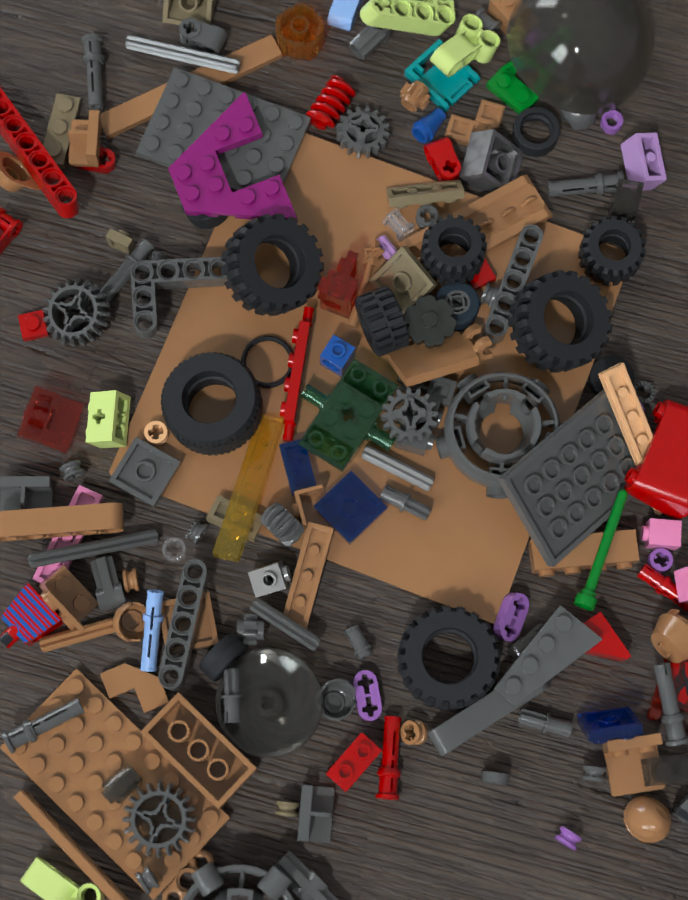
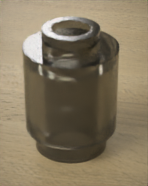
(121, 784)

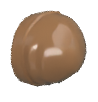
(647, 819)

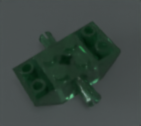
(359, 394)

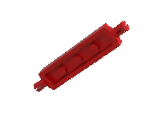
(293, 384)

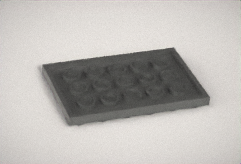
(194, 103)
(570, 480)

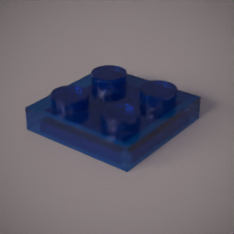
(350, 507)
(610, 724)

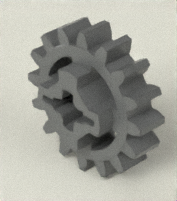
(362, 132)
(399, 416)

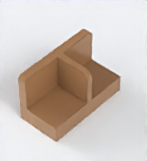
(85, 141)

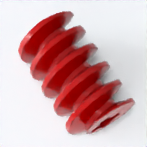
(330, 103)

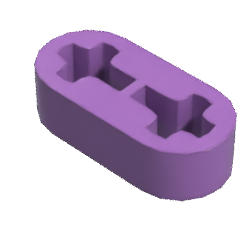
(511, 616)
(361, 696)

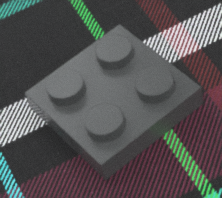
(145, 472)

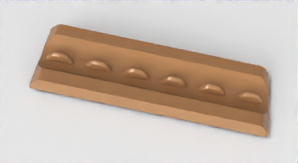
(499, 215)

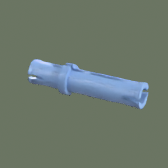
(154, 600)

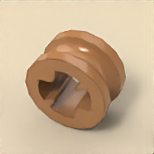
(131, 580)
(408, 736)

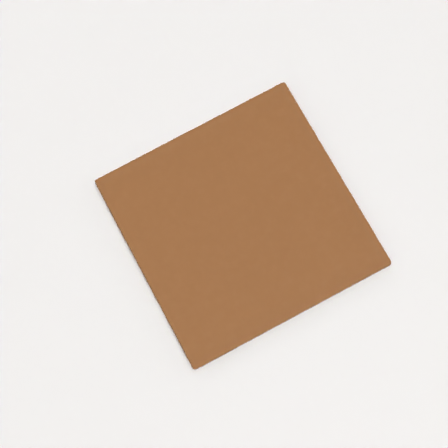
(469, 541)

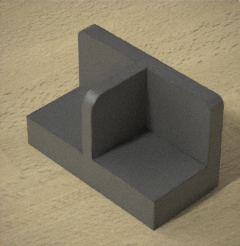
(26, 492)
(316, 814)

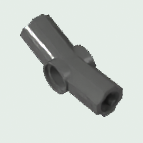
(368, 41)

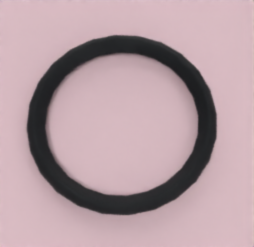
(274, 339)

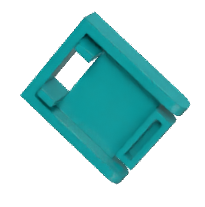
(441, 88)

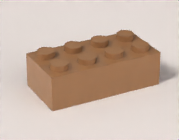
(198, 751)

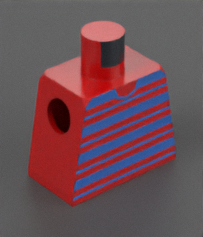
(28, 618)

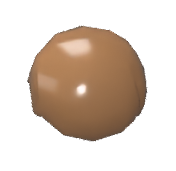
(129, 622)

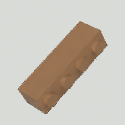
(622, 554)

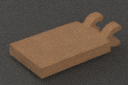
(461, 351)

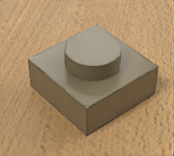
(120, 240)

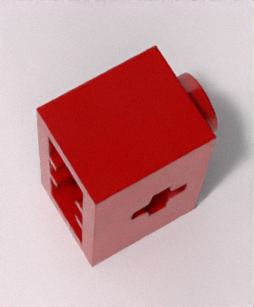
(353, 762)

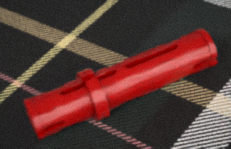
(661, 584)

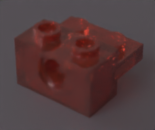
(340, 288)
(37, 415)

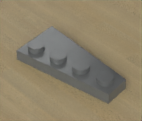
(549, 652)

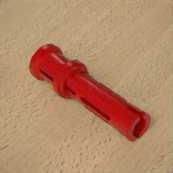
(388, 772)

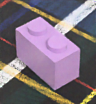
(644, 160)

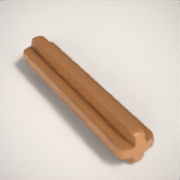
(72, 637)

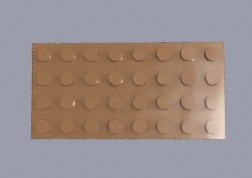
(84, 753)

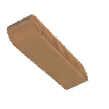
(61, 521)

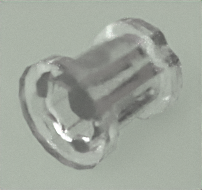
(398, 224)

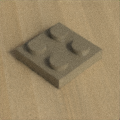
(405, 278)

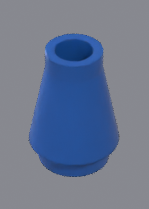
(427, 127)

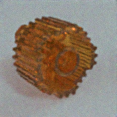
(300, 32)

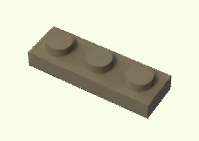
(56, 140)
(425, 193)

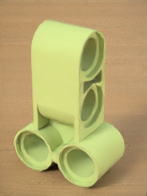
(468, 44)
(53, 884)

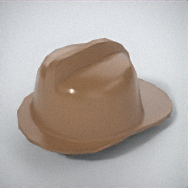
(13, 174)

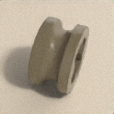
(287, 809)

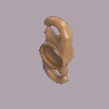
(175, 885)

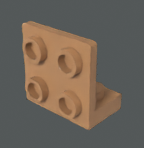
(68, 595)
(625, 766)

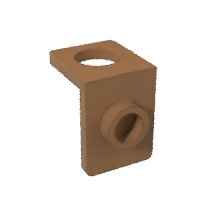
(303, 493)

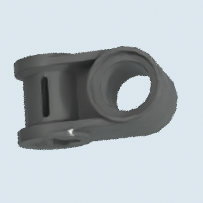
(203, 36)

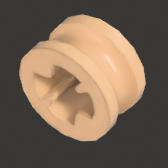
(150, 429)

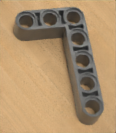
(179, 280)

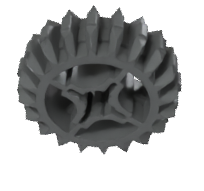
(56, 303)
(163, 806)

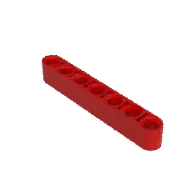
(36, 156)

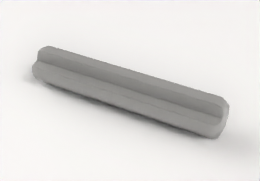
(397, 468)

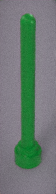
(586, 597)

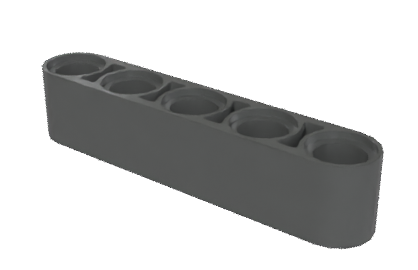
(516, 273)
(182, 611)
(474, 720)

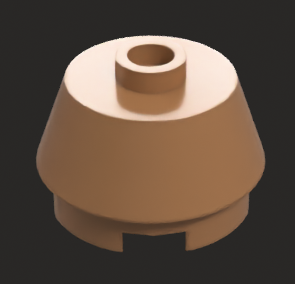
(671, 636)

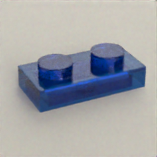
(297, 466)

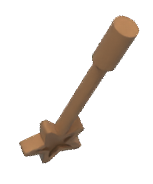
(371, 259)

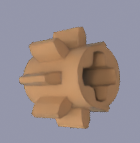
(415, 96)

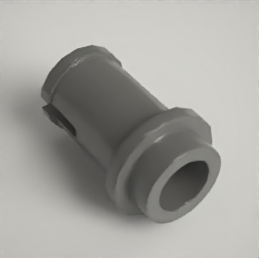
(359, 642)

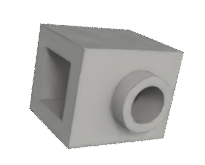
(261, 579)

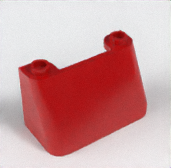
(663, 474)

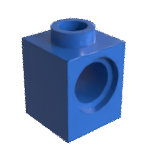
(337, 355)

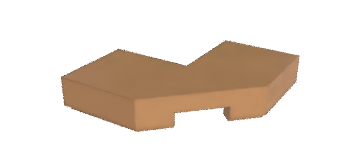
(487, 118)
(126, 678)

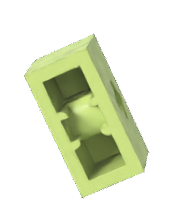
(108, 419)

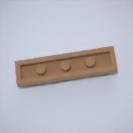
(308, 573)

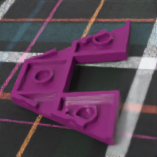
(203, 182)

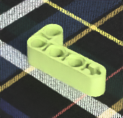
(413, 16)

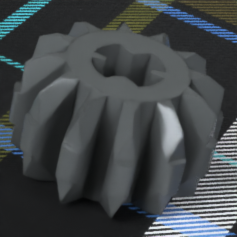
(282, 524)

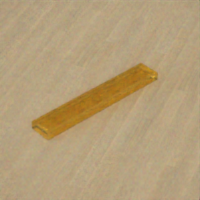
(248, 489)

